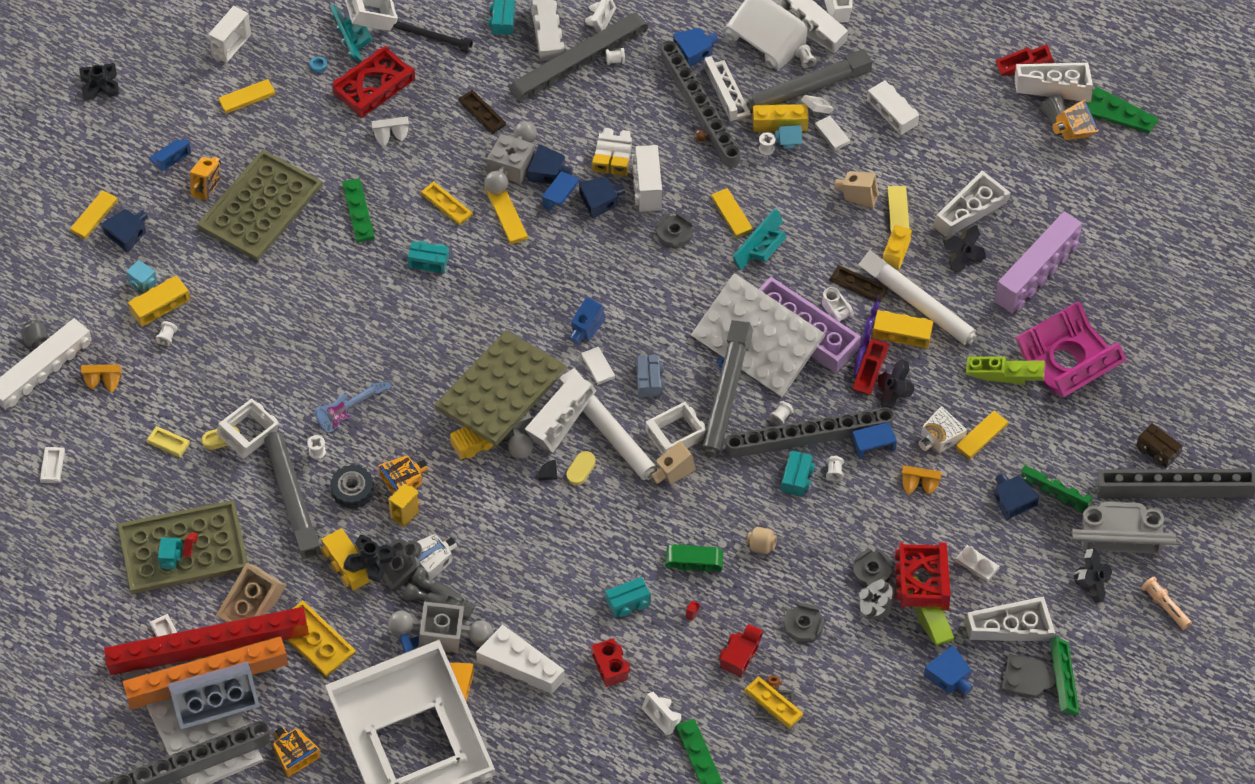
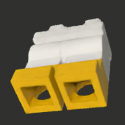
(612, 146)

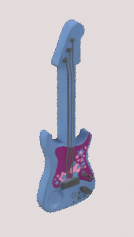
(331, 415)

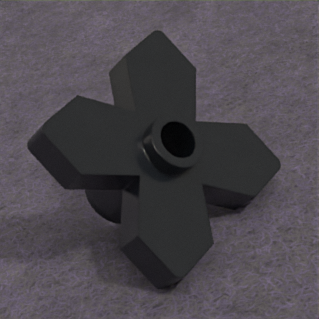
(99, 79)
(964, 247)
(895, 384)
(369, 557)
(1093, 575)

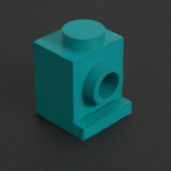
(169, 552)

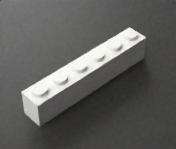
(42, 362)

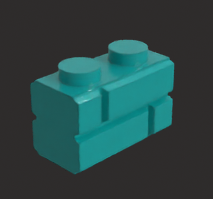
(502, 17)
(428, 256)
(797, 473)
(628, 597)

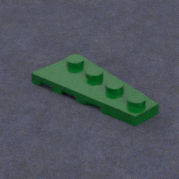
(1117, 111)
(1057, 488)

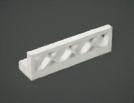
(723, 92)

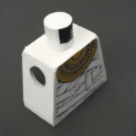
(941, 431)

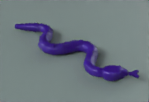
(866, 336)

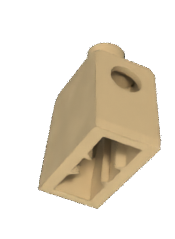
(859, 188)
(674, 464)

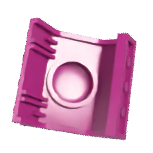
(1073, 333)

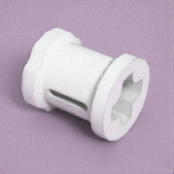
(616, 56)
(805, 56)
(767, 143)
(166, 333)
(781, 413)
(316, 445)
(834, 468)

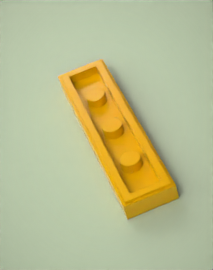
(508, 217)

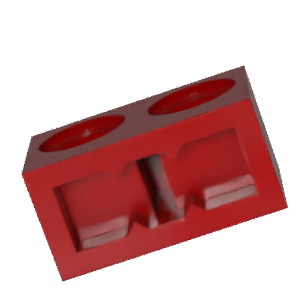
(607, 663)

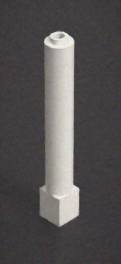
(918, 298)
(615, 434)

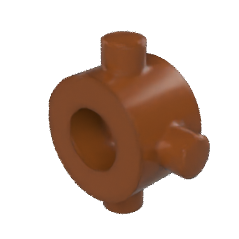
(701, 136)
(773, 681)

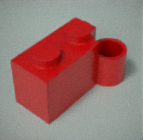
(740, 650)

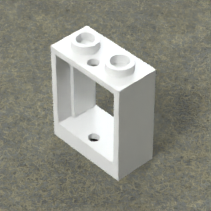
(371, 19)
(229, 34)
(682, 410)
(235, 439)

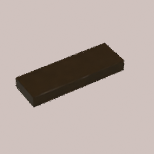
(482, 111)
(858, 284)

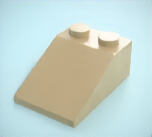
(251, 594)

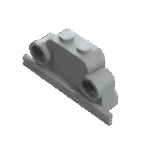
(1123, 528)

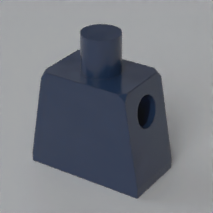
(547, 166)
(600, 195)
(125, 228)
(1014, 496)

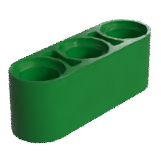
(694, 557)

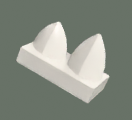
(602, 15)
(382, 129)
(977, 563)
(658, 710)

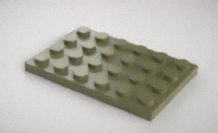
(259, 205)
(500, 387)
(216, 554)

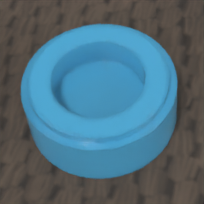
(318, 64)

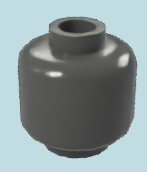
(34, 334)

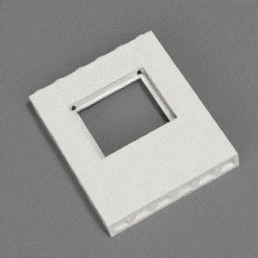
(398, 691)

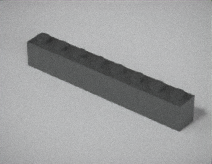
(1175, 483)

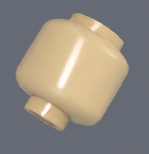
(762, 540)

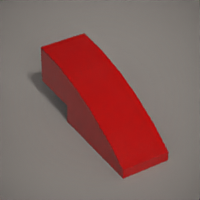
(1039, 55)
(871, 366)

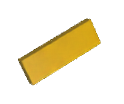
(247, 96)
(446, 203)
(732, 213)
(93, 214)
(982, 435)
(773, 702)

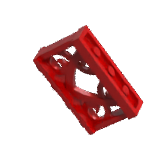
(369, 67)
(929, 555)

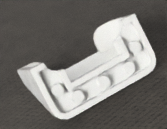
(769, 30)

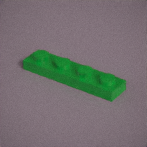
(358, 210)
(1064, 676)
(698, 752)

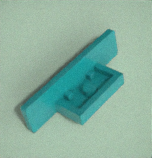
(354, 35)
(762, 241)

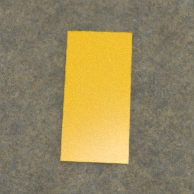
(323, 645)

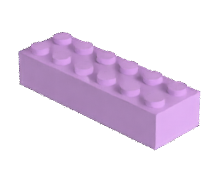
(1038, 262)
(839, 342)

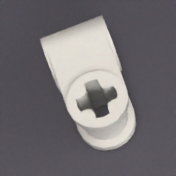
(838, 307)

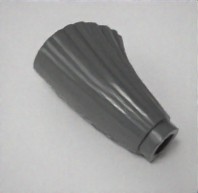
(1053, 107)

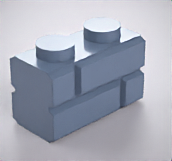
(648, 376)

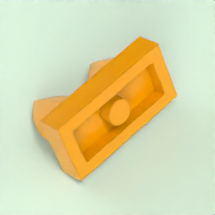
(110, 375)
(912, 475)

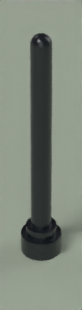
(462, 43)

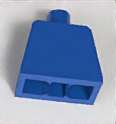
(695, 44)
(592, 313)
(949, 672)

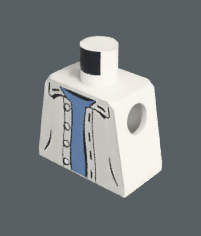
(436, 554)

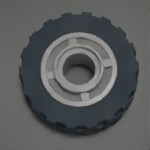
(350, 476)

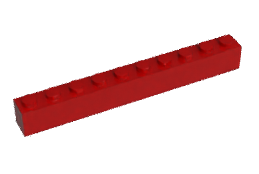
(205, 641)

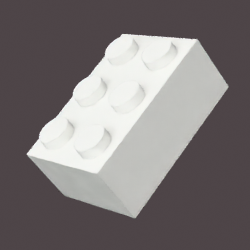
(647, 178)

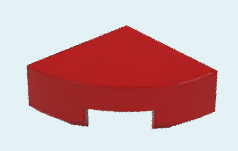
(188, 545)
(692, 610)

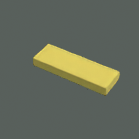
(898, 206)

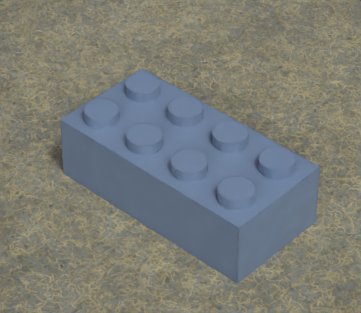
(213, 695)

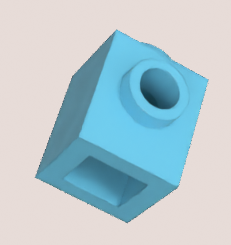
(789, 136)
(141, 276)

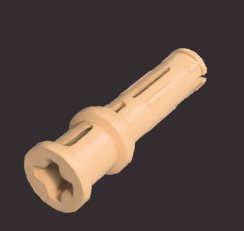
(1162, 594)

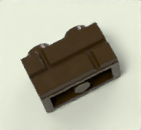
(1158, 445)

